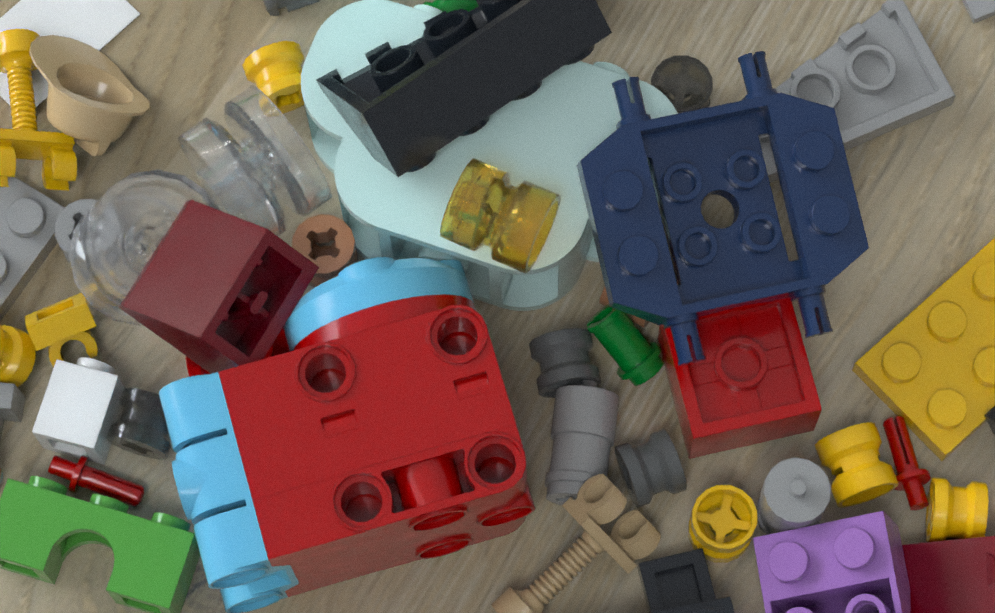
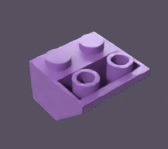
(835, 567)

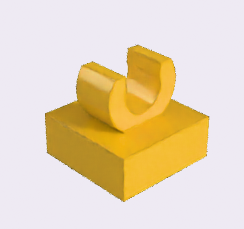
(60, 323)

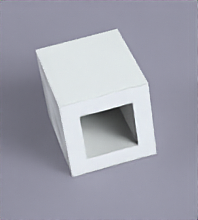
(79, 409)

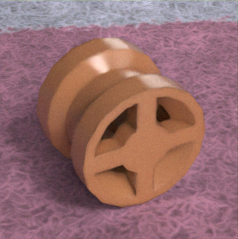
(330, 258)

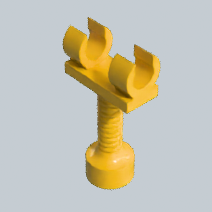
(24, 139)

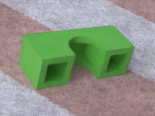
(150, 556)

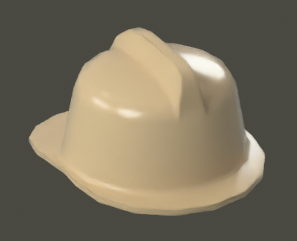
(86, 92)

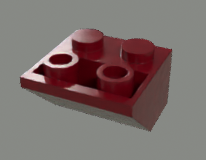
(218, 287)

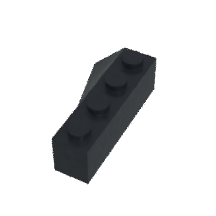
(459, 74)

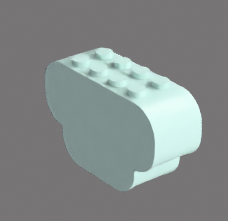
(528, 137)

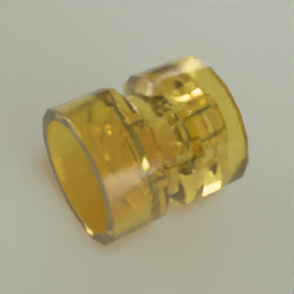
(500, 215)

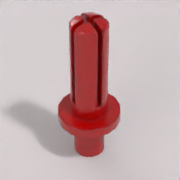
(909, 476)
(96, 480)

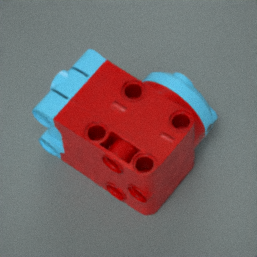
(357, 445)

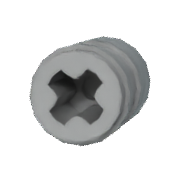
(581, 438)
(793, 496)

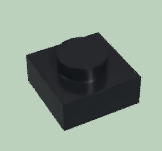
(676, 580)

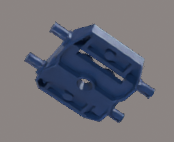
(721, 155)

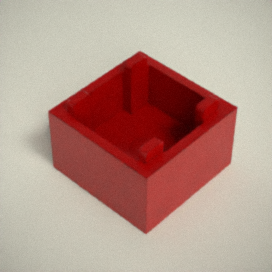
(751, 383)

